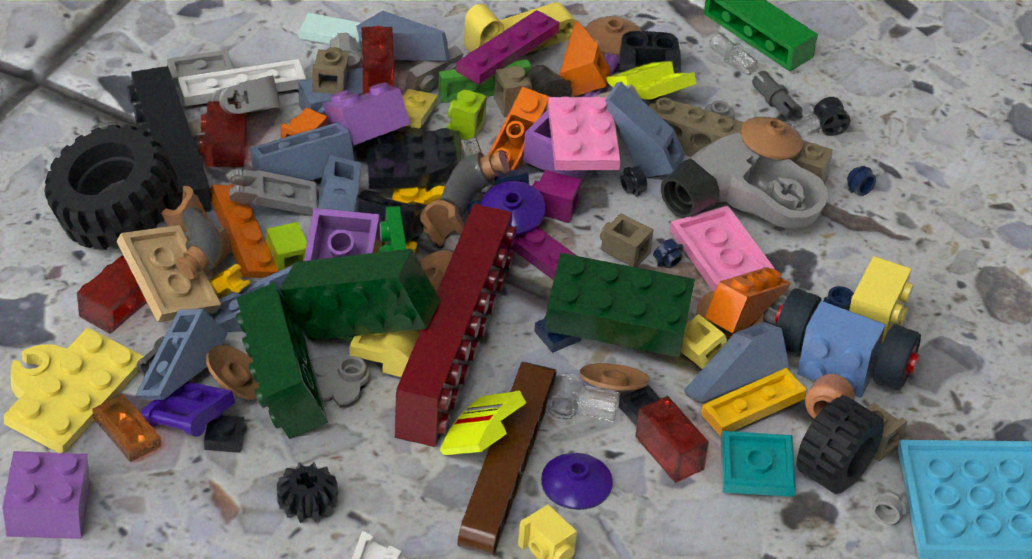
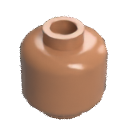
(825, 390)

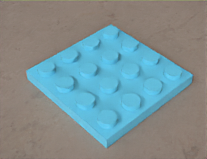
(969, 498)

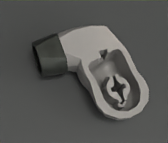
(746, 181)

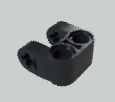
(647, 47)
(375, 203)

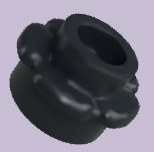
(633, 180)

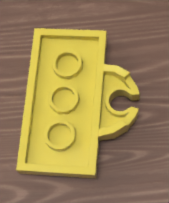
(66, 386)

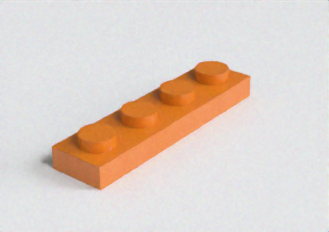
(243, 234)

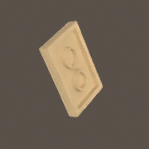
(152, 261)

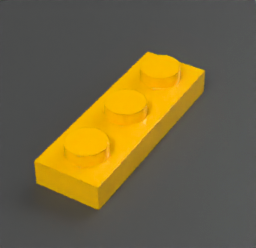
(753, 401)

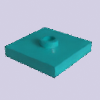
(757, 463)

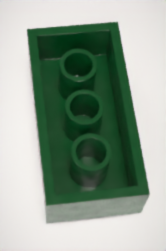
(360, 294)
(619, 304)
(280, 361)

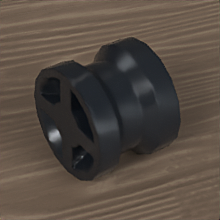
(832, 116)

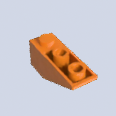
(584, 63)
(524, 113)
(744, 298)

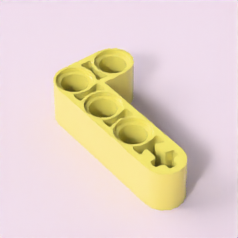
(483, 25)

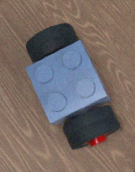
(846, 343)

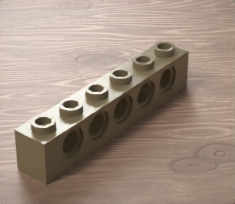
(701, 127)

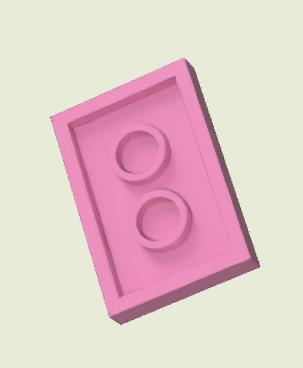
(582, 134)
(718, 245)

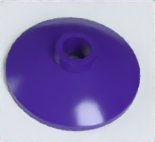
(527, 210)
(576, 481)

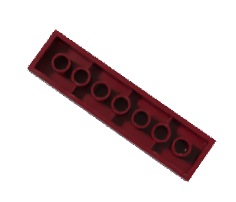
(450, 341)

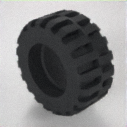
(95, 164)

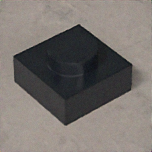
(633, 401)
(224, 434)

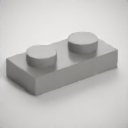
(199, 64)
(426, 74)

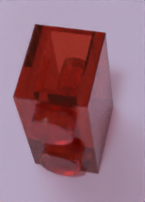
(377, 56)
(223, 136)
(110, 297)
(671, 439)

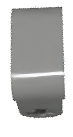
(251, 95)

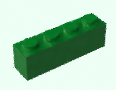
(765, 29)

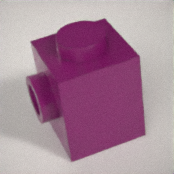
(560, 195)

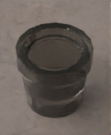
(548, 82)

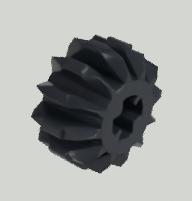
(307, 492)

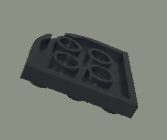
(411, 157)

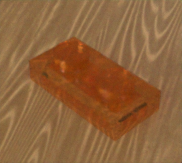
(126, 427)

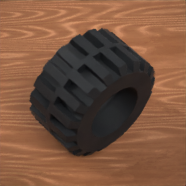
(840, 444)

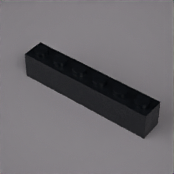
(163, 116)

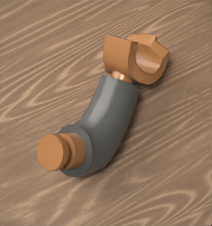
(464, 183)
(204, 241)

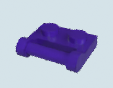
(195, 400)

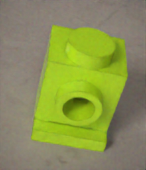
(467, 114)

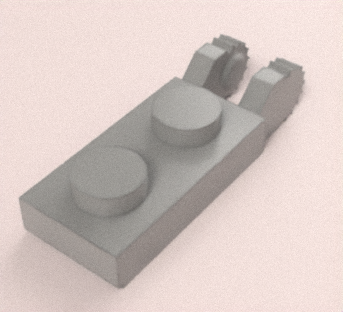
(273, 190)

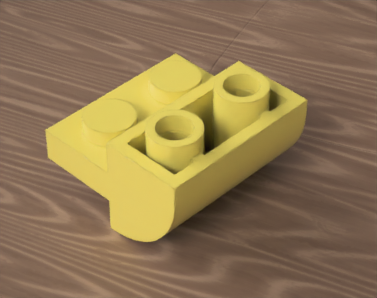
(387, 348)

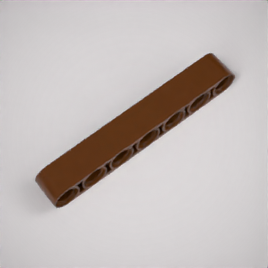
(506, 462)

